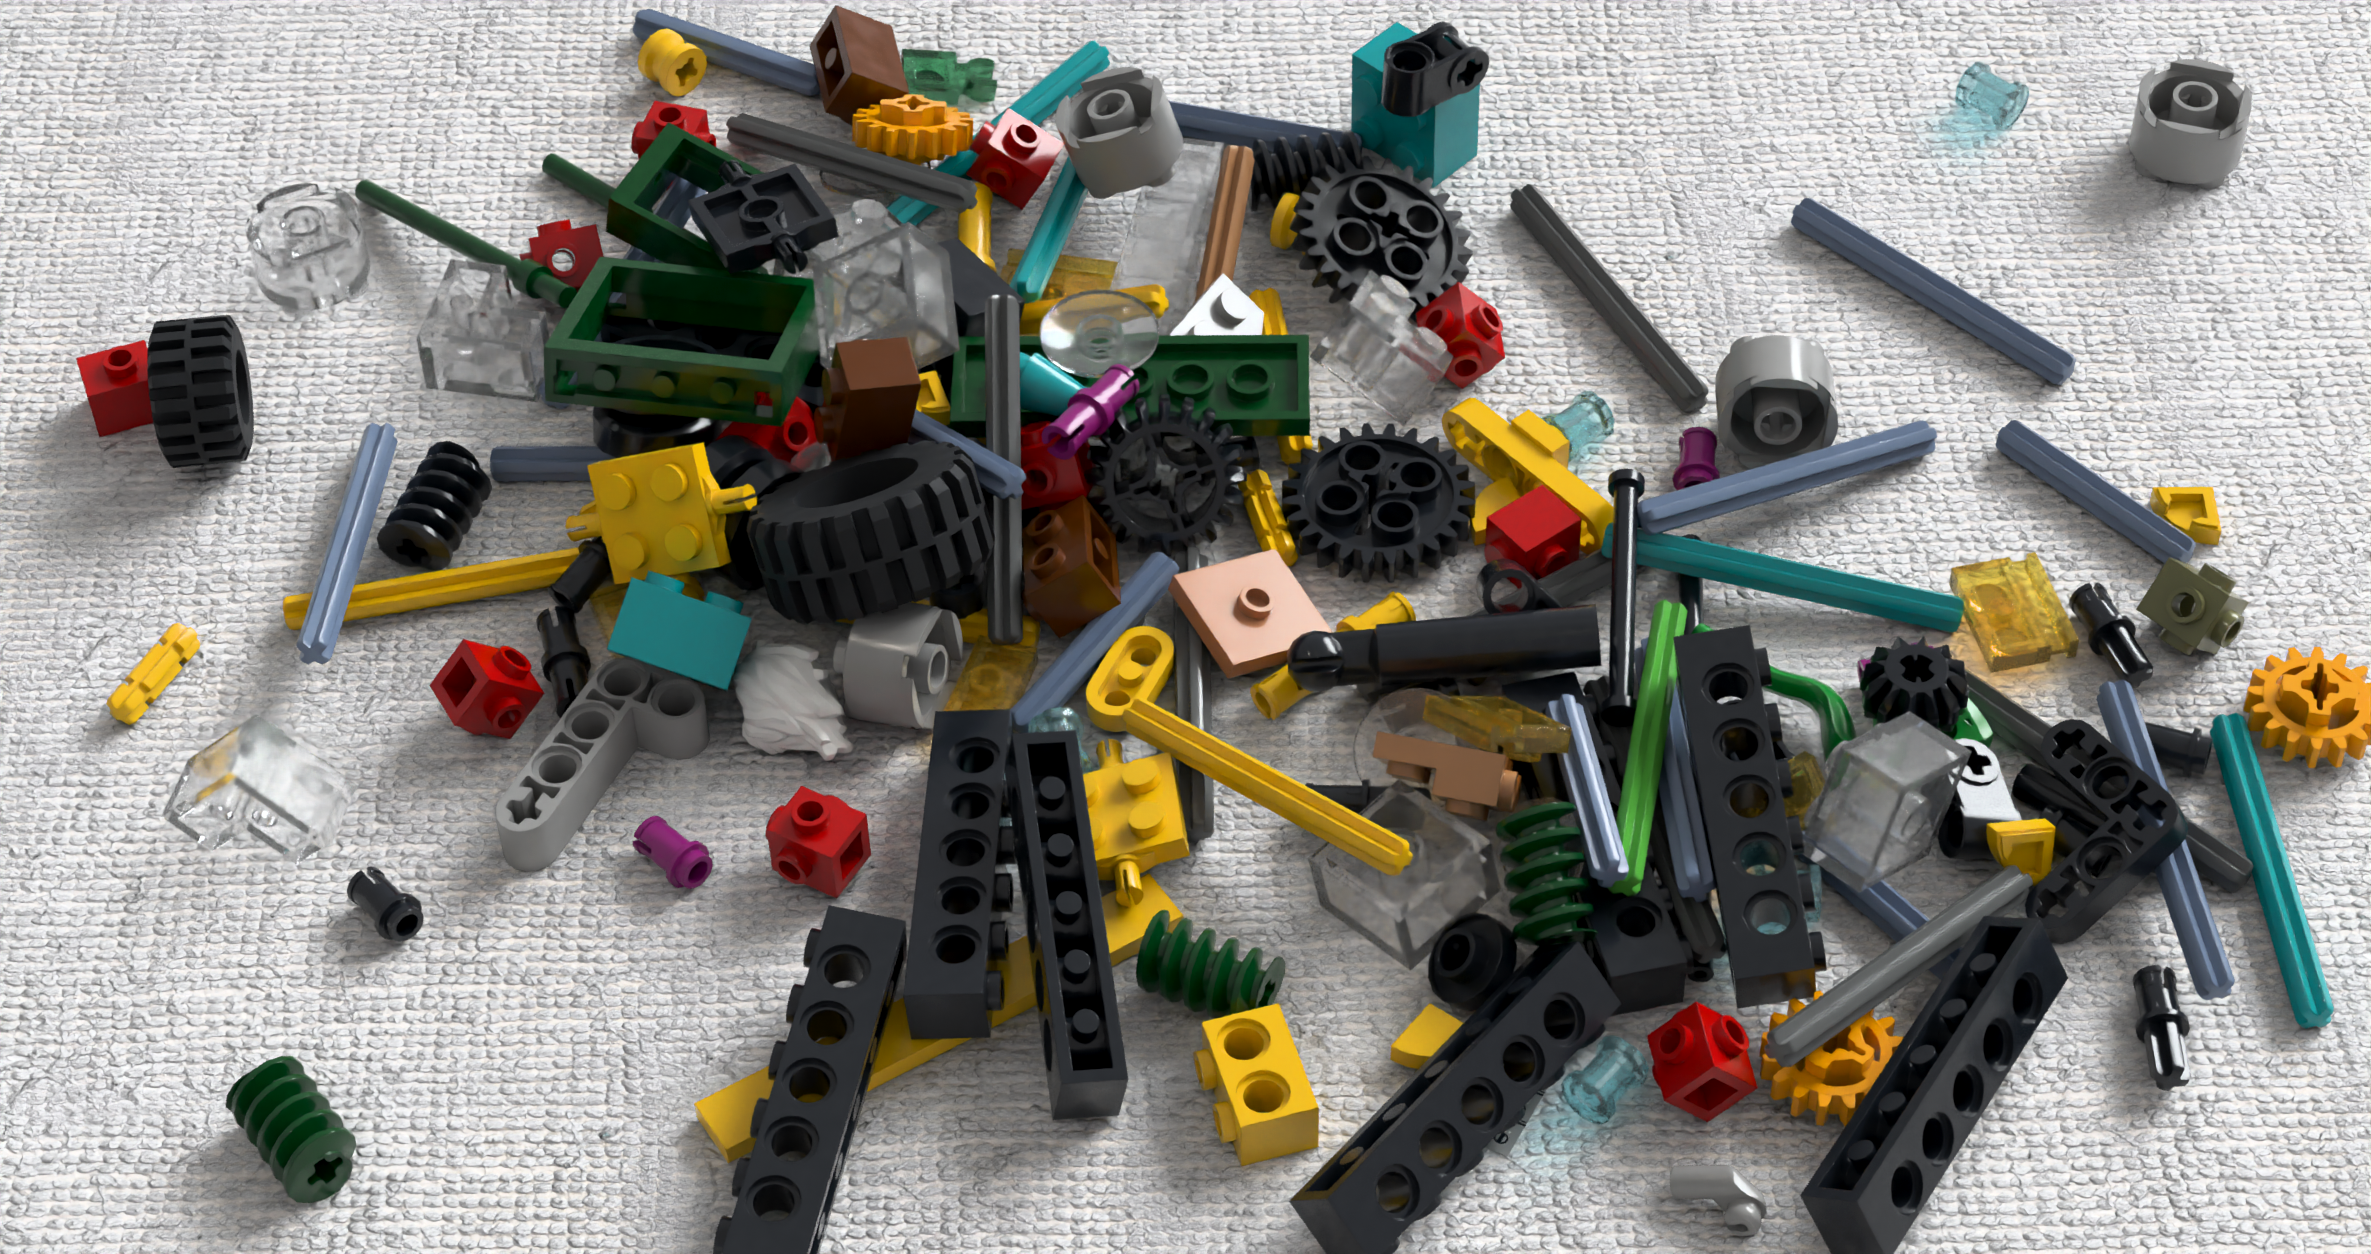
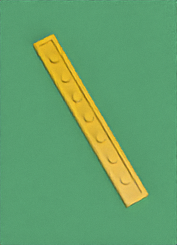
(730, 1111)

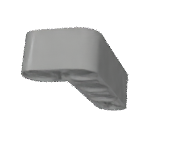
(565, 778)

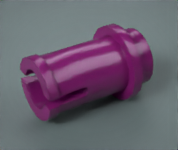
(1696, 458)
(684, 861)

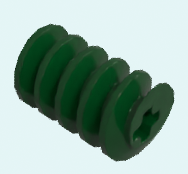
(1543, 875)
(1202, 974)
(293, 1129)

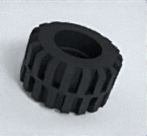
(200, 391)

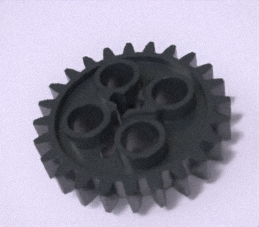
(1379, 223)
(1411, 522)

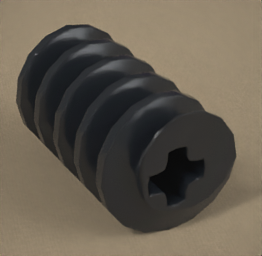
(1293, 170)
(435, 508)

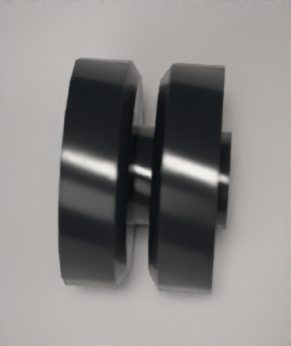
(637, 432)
(733, 464)

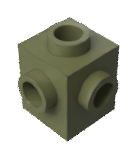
(2194, 607)

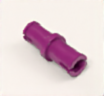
(1090, 411)

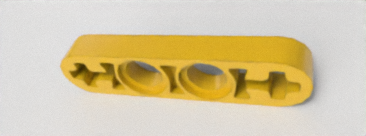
(1504, 451)

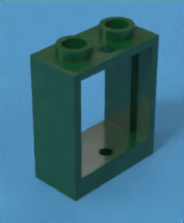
(668, 156)

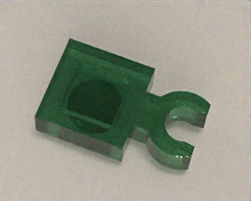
(943, 79)

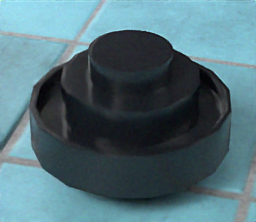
(1471, 960)

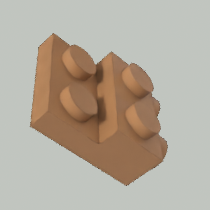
(1464, 777)

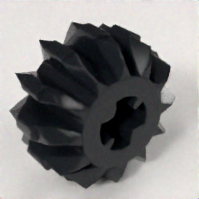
(1914, 681)

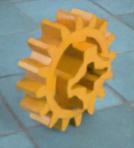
(912, 129)
(2311, 707)
(1837, 1072)

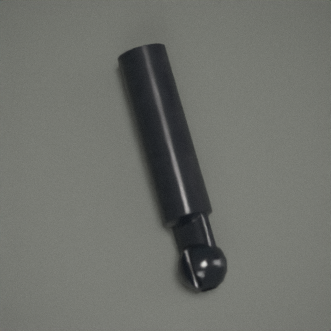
(1448, 648)

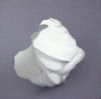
(789, 701)

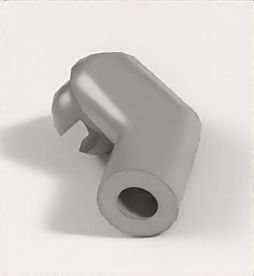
(1728, 1188)

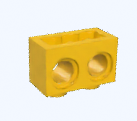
(1255, 1070)

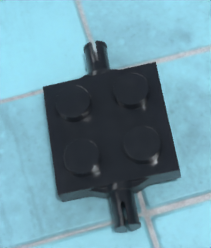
(763, 218)

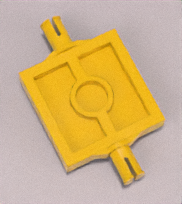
(660, 513)
(1134, 817)

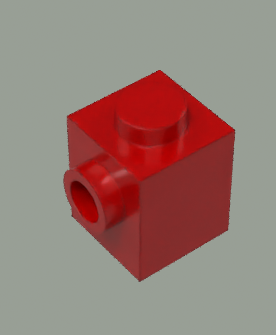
(117, 387)
(1535, 533)

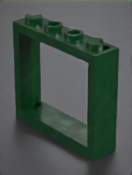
(676, 379)

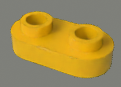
(1123, 679)

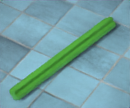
(1648, 742)

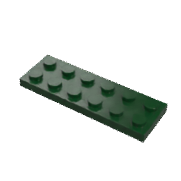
(1247, 379)

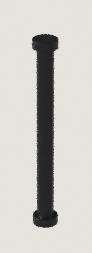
(1620, 706)

